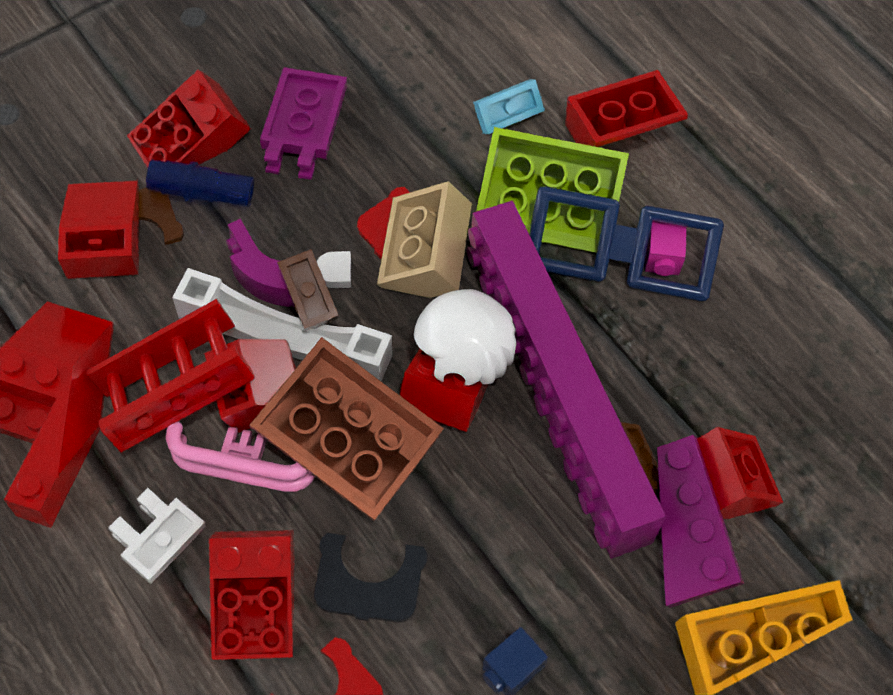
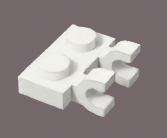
(162, 540)

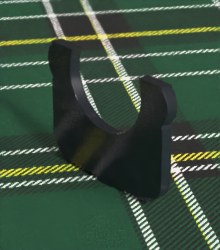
(386, 600)

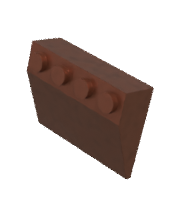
(347, 428)

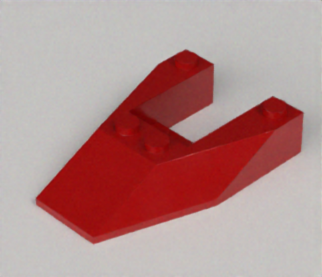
(51, 404)

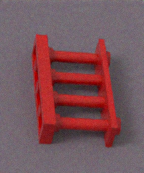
(183, 394)

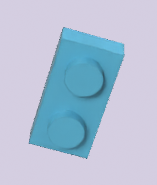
(509, 106)

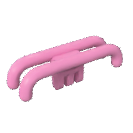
(236, 461)

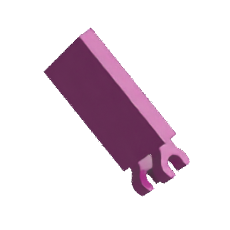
(302, 118)

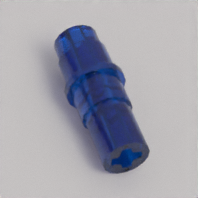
(199, 183)

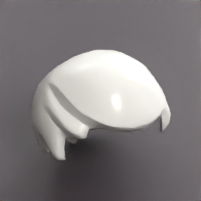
(467, 336)

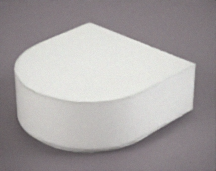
(336, 269)

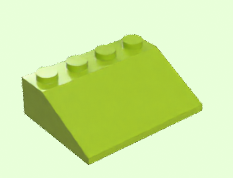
(525, 162)

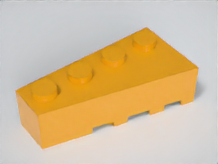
(747, 636)

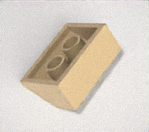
(426, 241)

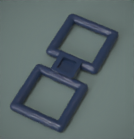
(628, 243)

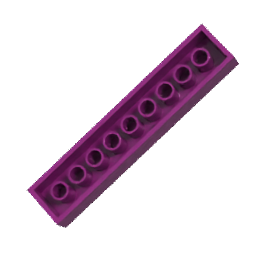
(565, 384)

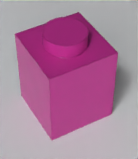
(666, 249)

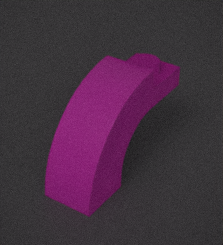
(254, 269)

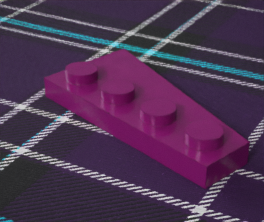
(694, 535)

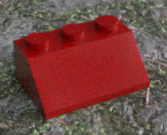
(622, 110)

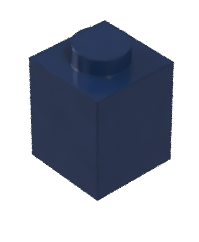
(513, 663)

